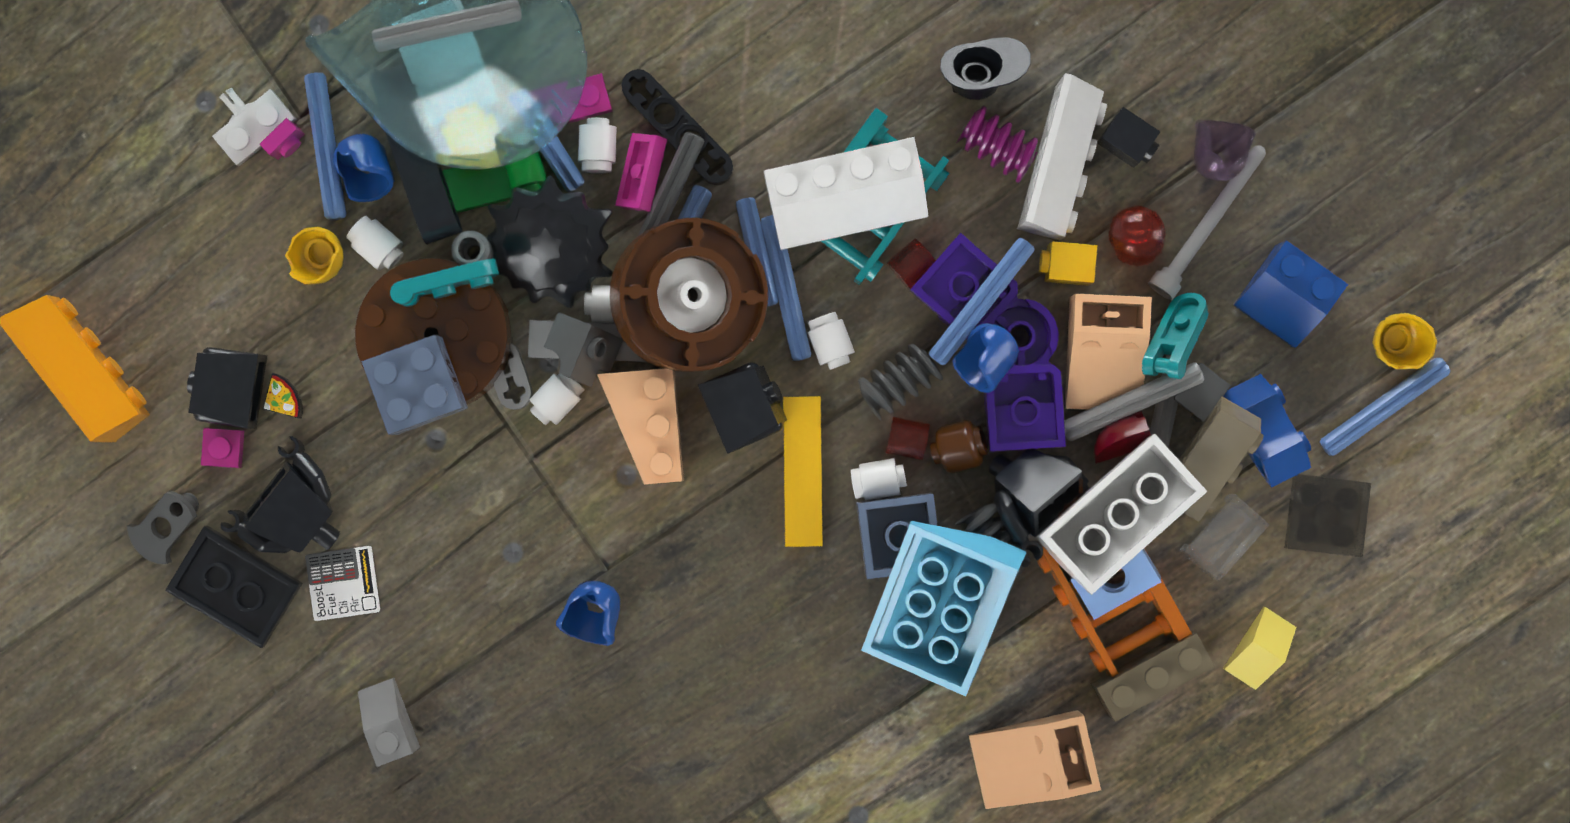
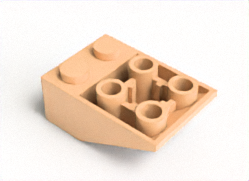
(1105, 347)
(1035, 761)

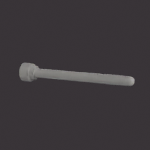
(1168, 279)

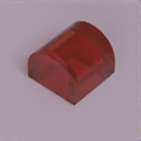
(911, 263)
(907, 438)

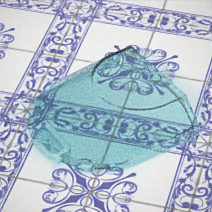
(464, 96)

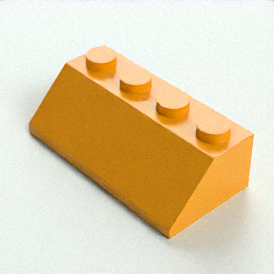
(75, 368)

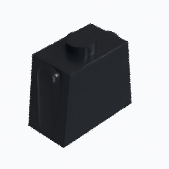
(227, 387)
(744, 405)

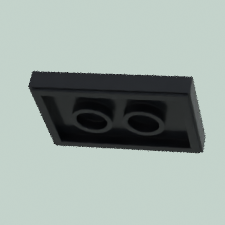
(233, 586)

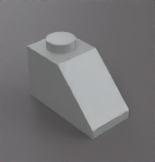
(386, 722)

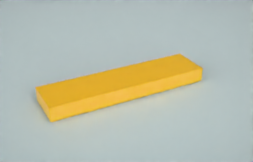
(802, 471)

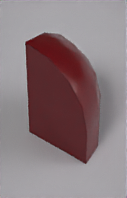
(1121, 437)

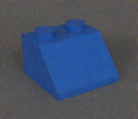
(1290, 294)

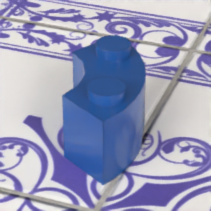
(1283, 448)

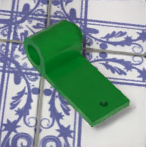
(489, 186)

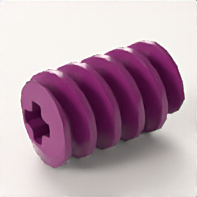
(999, 143)

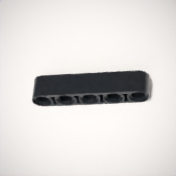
(427, 194)

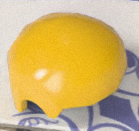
(315, 255)
(1404, 341)

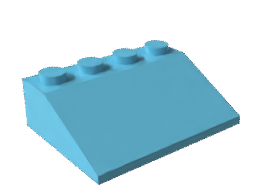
(943, 603)

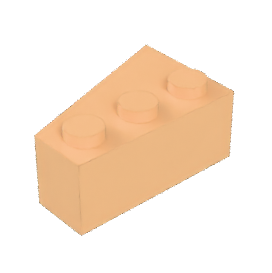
(649, 421)

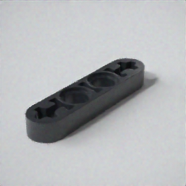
(680, 124)

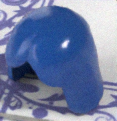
(367, 155)
(986, 357)
(588, 625)

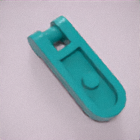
(443, 282)
(1176, 336)

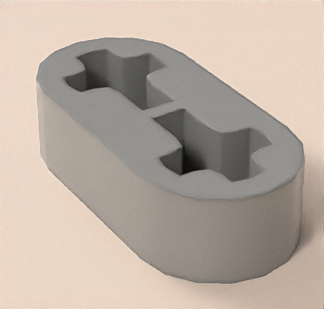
(520, 378)

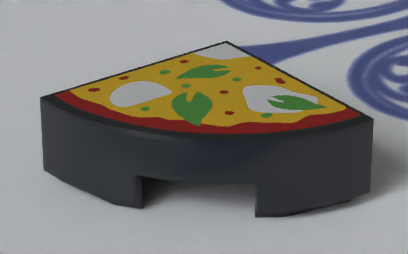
(283, 397)

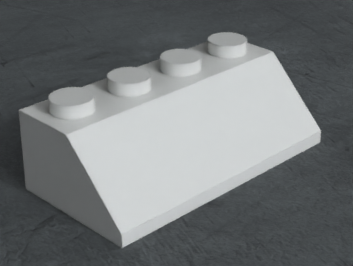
(1061, 158)
(846, 193)
(1121, 514)

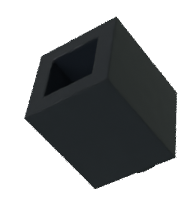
(1130, 138)

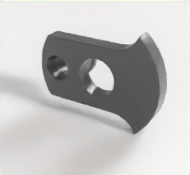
(179, 511)

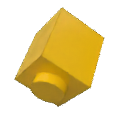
(1069, 263)

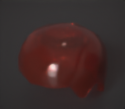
(1137, 235)

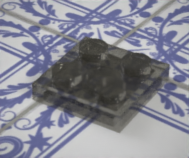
(1327, 515)

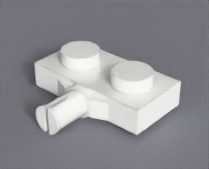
(250, 124)

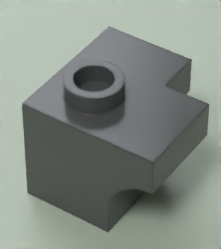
(582, 348)

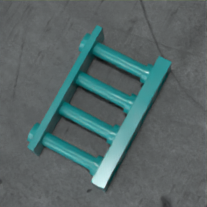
(875, 133)

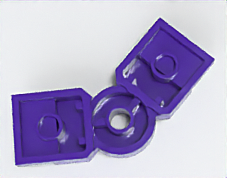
(1028, 401)

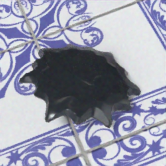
(549, 242)

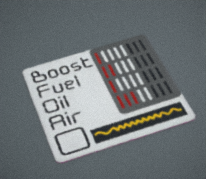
(342, 583)

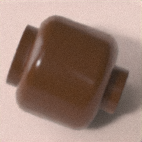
(959, 446)

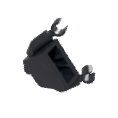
(1034, 494)
(289, 508)

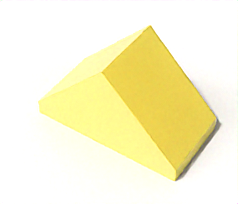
(1261, 649)

